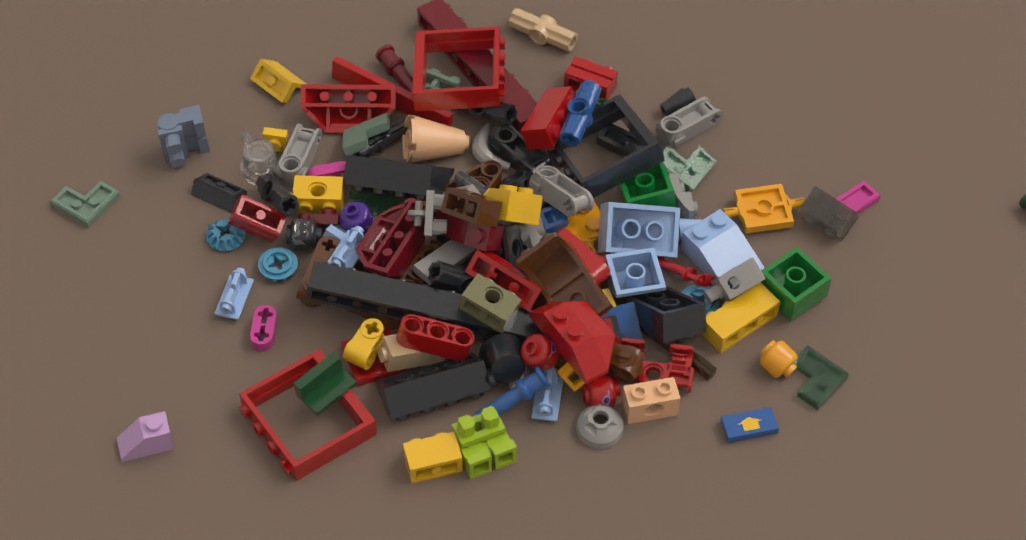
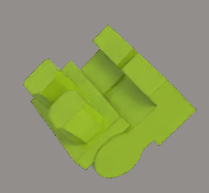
(484, 442)

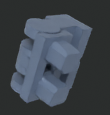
(182, 134)

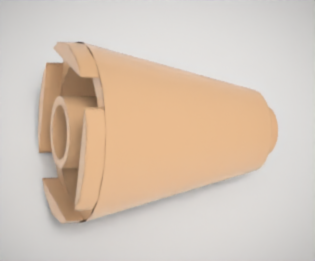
(431, 140)

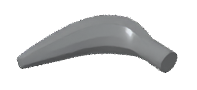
(481, 148)

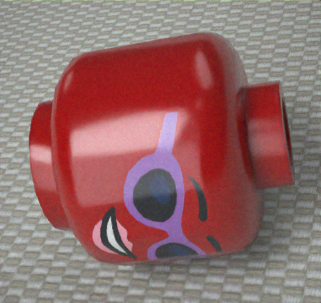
(539, 351)
(601, 391)

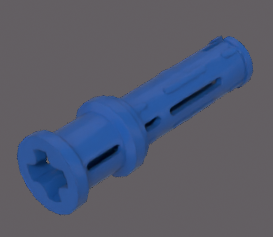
(523, 390)

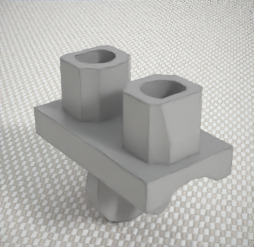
(432, 225)

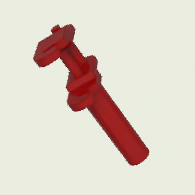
(687, 273)

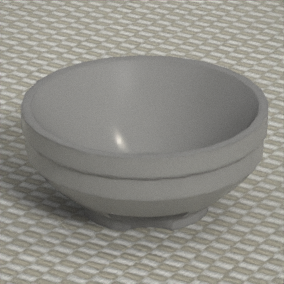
(599, 435)

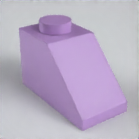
(145, 437)

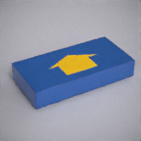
(749, 424)

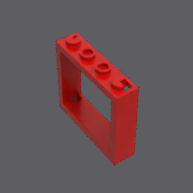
(458, 40)
(283, 381)

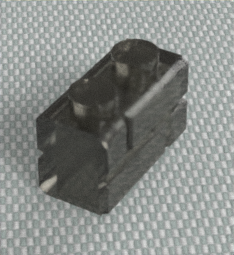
(828, 214)

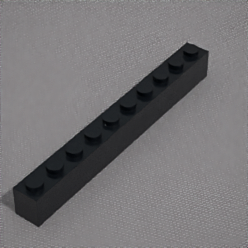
(399, 298)

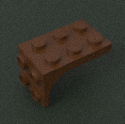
(562, 273)

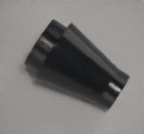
(677, 101)

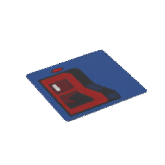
(623, 322)

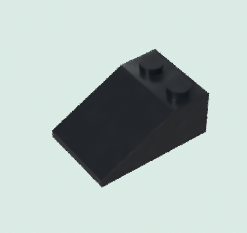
(669, 315)

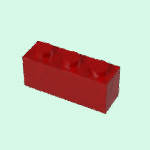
(547, 118)

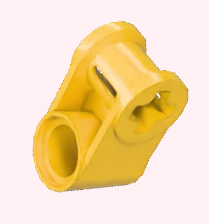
(365, 344)

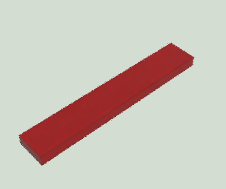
(354, 75)

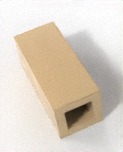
(398, 358)

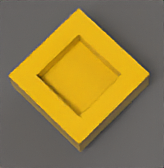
(278, 138)

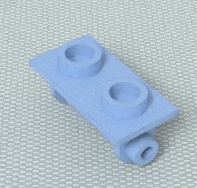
(345, 253)
(234, 295)
(547, 399)

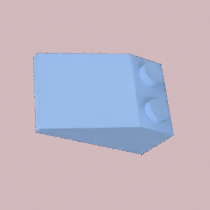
(638, 227)
(717, 245)

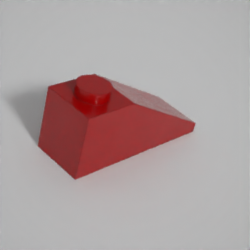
(504, 275)

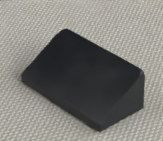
(217, 191)

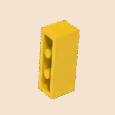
(740, 317)

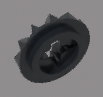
(520, 179)

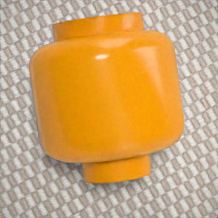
(778, 359)

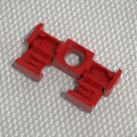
(678, 368)

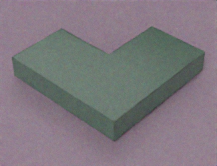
(356, 137)
(85, 208)

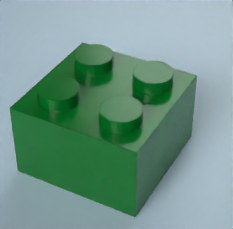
(649, 188)
(796, 282)

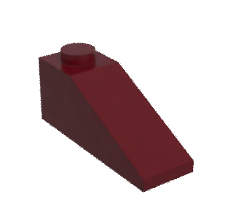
(469, 234)

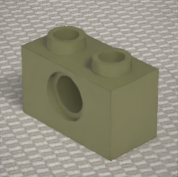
(497, 314)

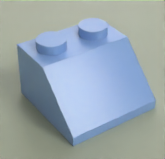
(634, 273)

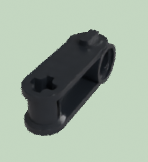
(512, 148)

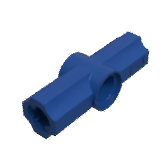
(580, 113)

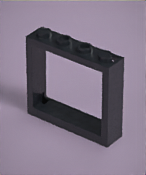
(623, 169)

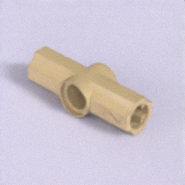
(543, 29)

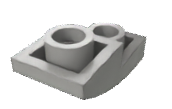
(684, 200)

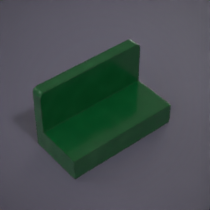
(324, 384)

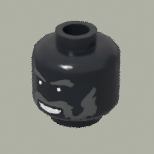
(303, 234)

